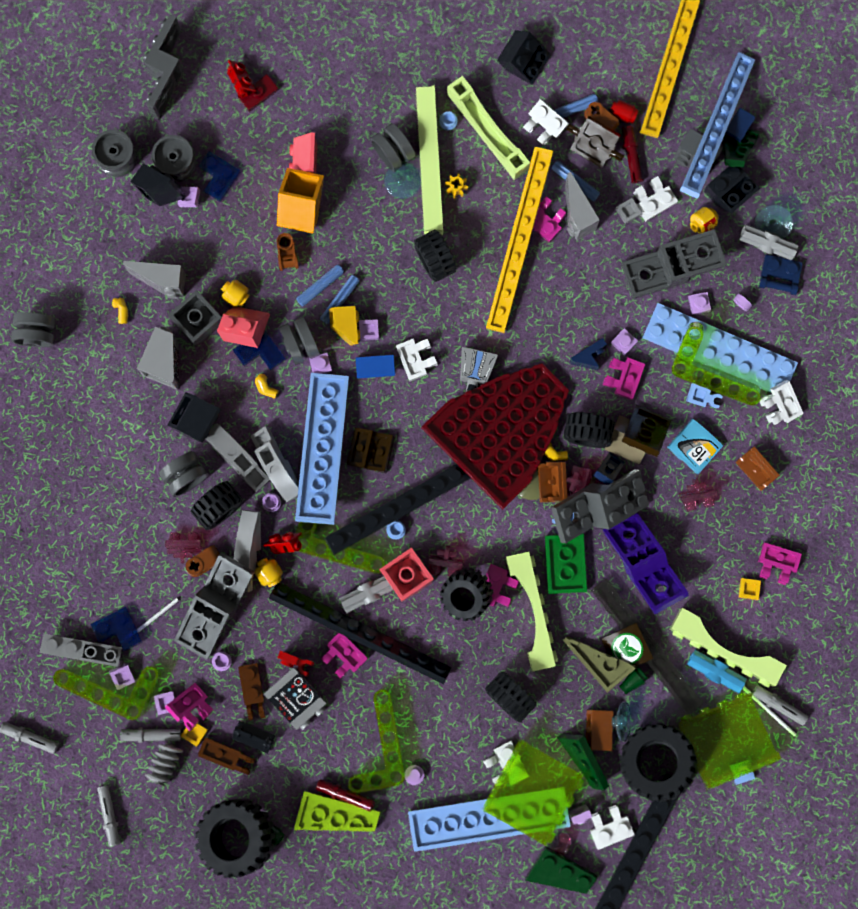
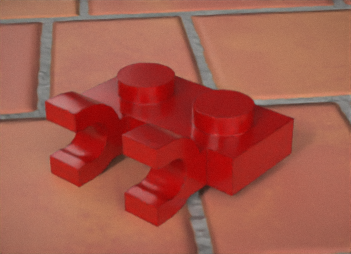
(290, 661)

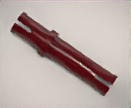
(632, 154)
(337, 792)

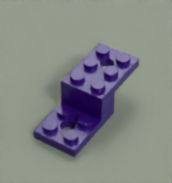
(646, 563)

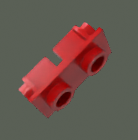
(240, 77)
(284, 543)

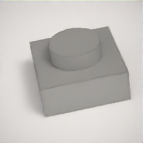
(628, 211)

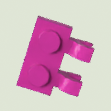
(544, 225)
(629, 377)
(779, 558)
(498, 577)
(347, 652)
(186, 702)

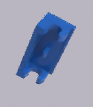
(375, 366)

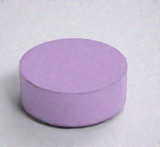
(742, 302)

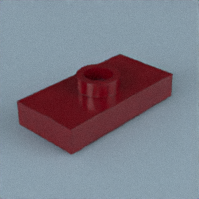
(264, 89)

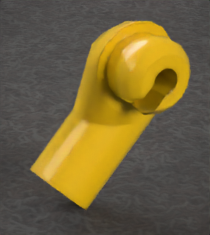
(122, 310)
(263, 388)
(554, 455)

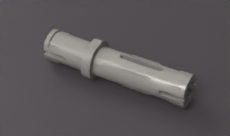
(773, 701)
(23, 735)
(150, 735)
(110, 824)

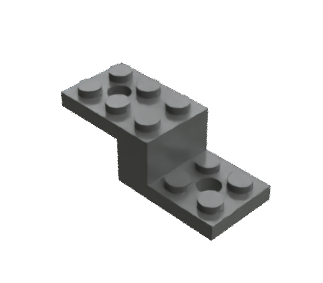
(163, 66)
(673, 264)
(600, 506)
(214, 606)

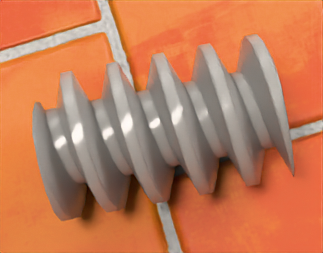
(163, 763)

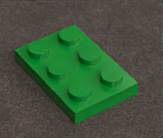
(565, 565)

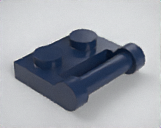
(781, 269)

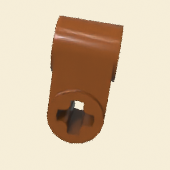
(602, 115)
(286, 255)
(205, 560)

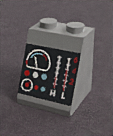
(161, 358)
(296, 699)

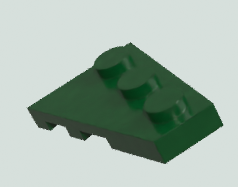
(737, 152)
(583, 757)
(560, 872)

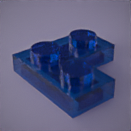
(223, 175)
(267, 351)
(120, 624)

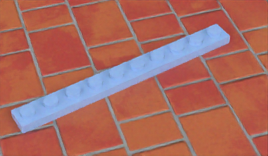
(717, 125)

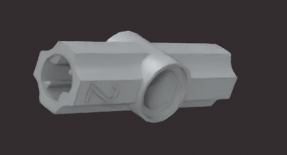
(768, 242)
(365, 594)

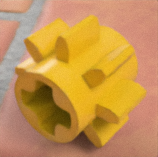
(453, 180)

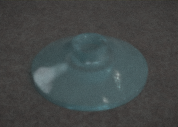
(404, 189)
(783, 220)
(622, 721)

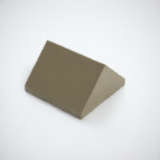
(620, 448)

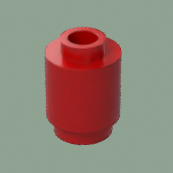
(624, 111)

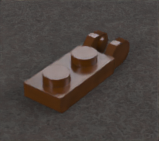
(252, 689)
(223, 755)

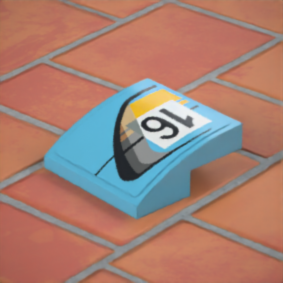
(695, 446)

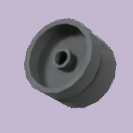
(114, 142)
(174, 147)
(392, 147)
(33, 329)
(298, 341)
(183, 474)

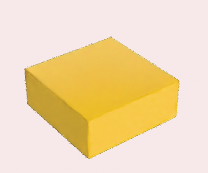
(749, 589)
(195, 735)

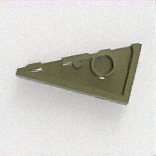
(603, 666)

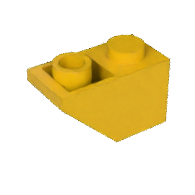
(344, 323)

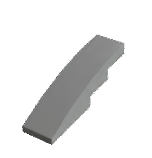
(248, 541)

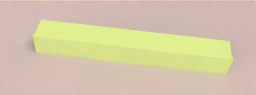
(429, 159)

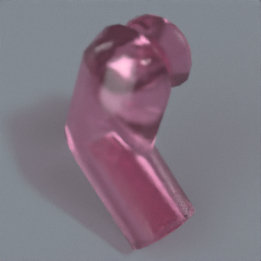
(564, 843)

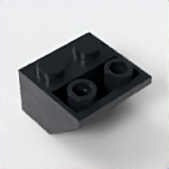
(524, 56)
(156, 186)
(731, 189)
(194, 417)

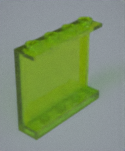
(729, 740)
(533, 792)

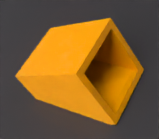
(299, 200)

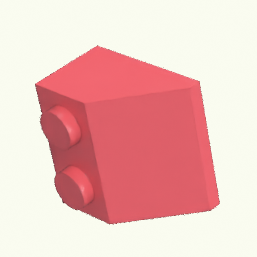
(304, 153)
(243, 326)
(407, 574)

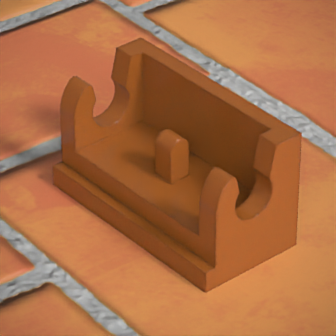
(757, 468)
(552, 482)
(599, 729)

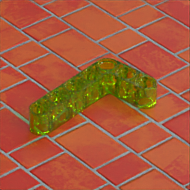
(710, 372)
(328, 555)
(109, 695)
(386, 748)

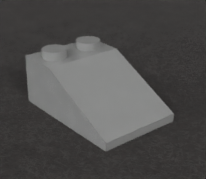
(580, 214)
(163, 277)

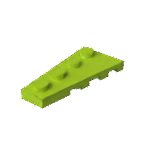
(325, 813)

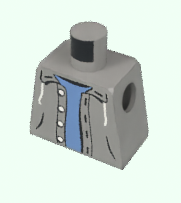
(476, 367)

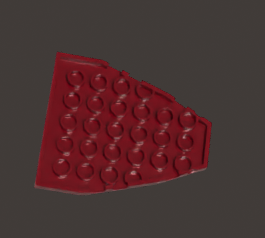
(501, 429)

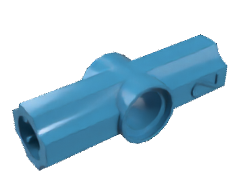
(716, 671)

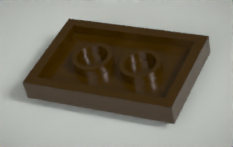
(646, 431)

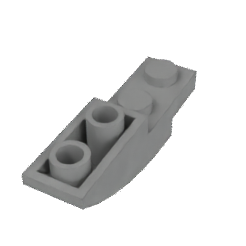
(237, 457)
(275, 465)
(80, 650)

